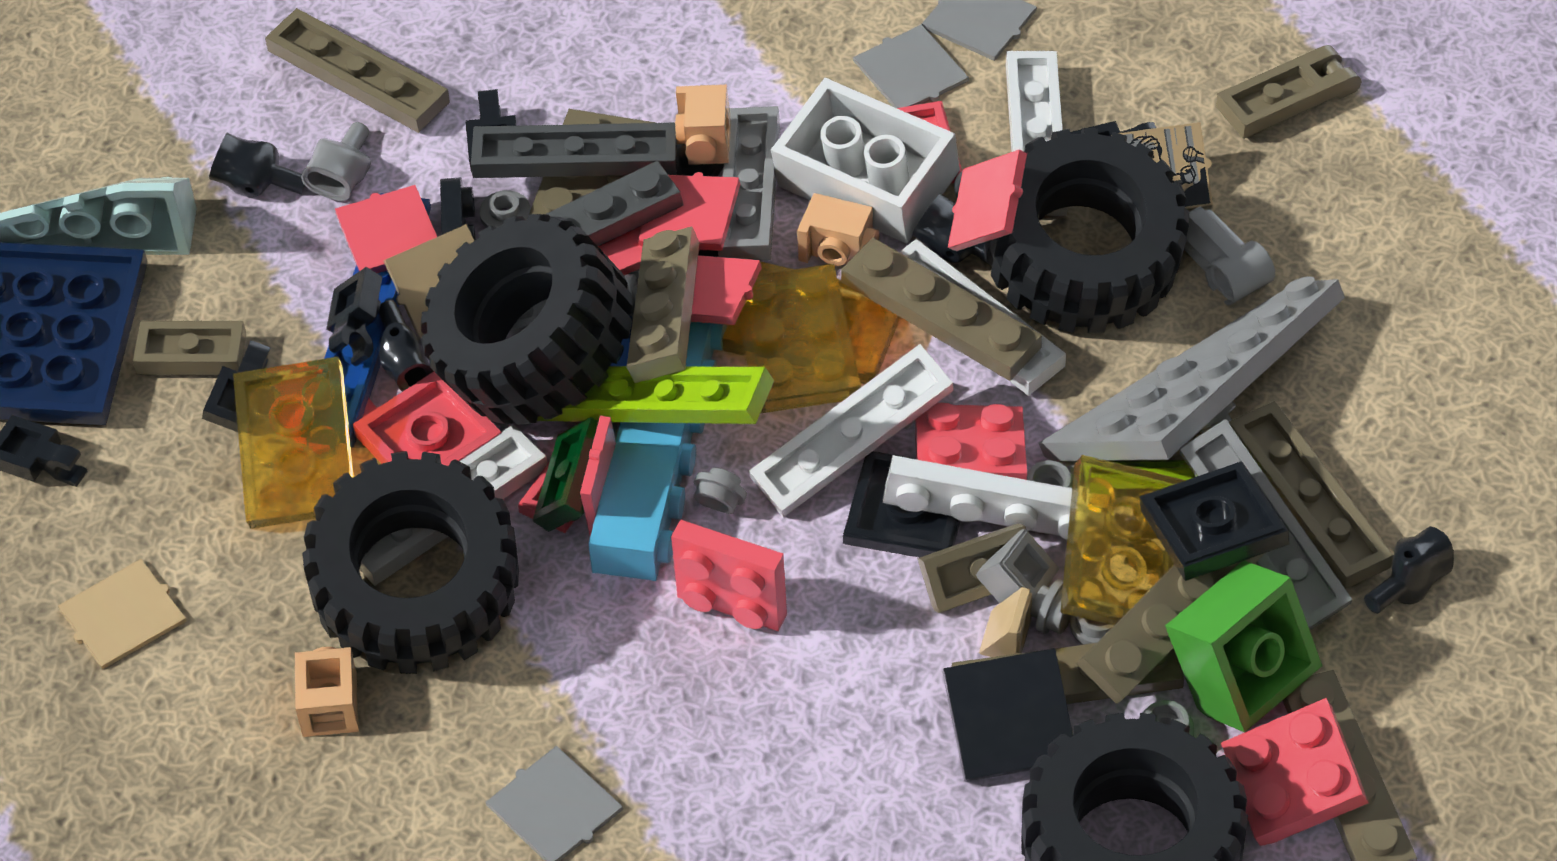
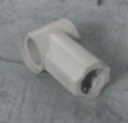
(1227, 261)

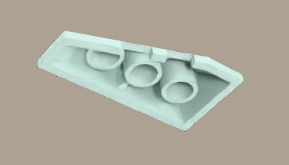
(126, 215)

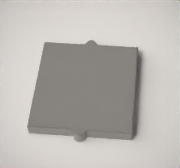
(980, 24)
(910, 68)
(554, 805)

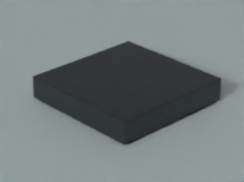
(1214, 520)
(888, 526)
(1006, 712)

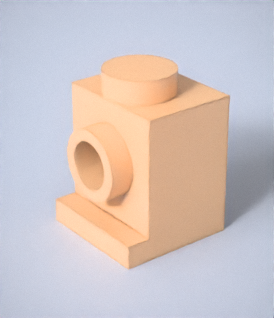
(704, 123)
(834, 230)
(326, 691)

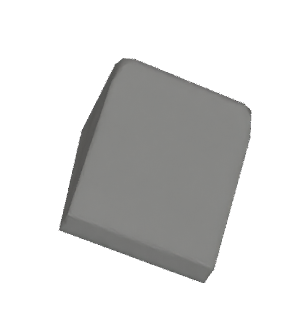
(1016, 566)

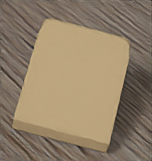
(1008, 625)

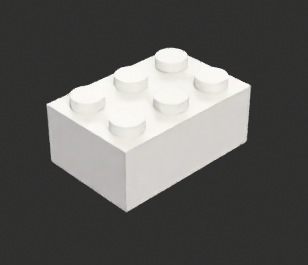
(866, 155)

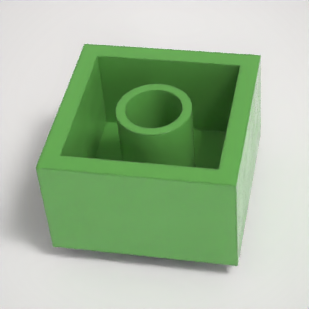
(1244, 645)

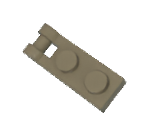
(1287, 91)

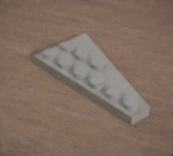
(1189, 390)

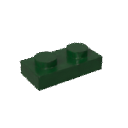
(562, 485)

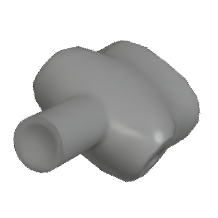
(338, 165)

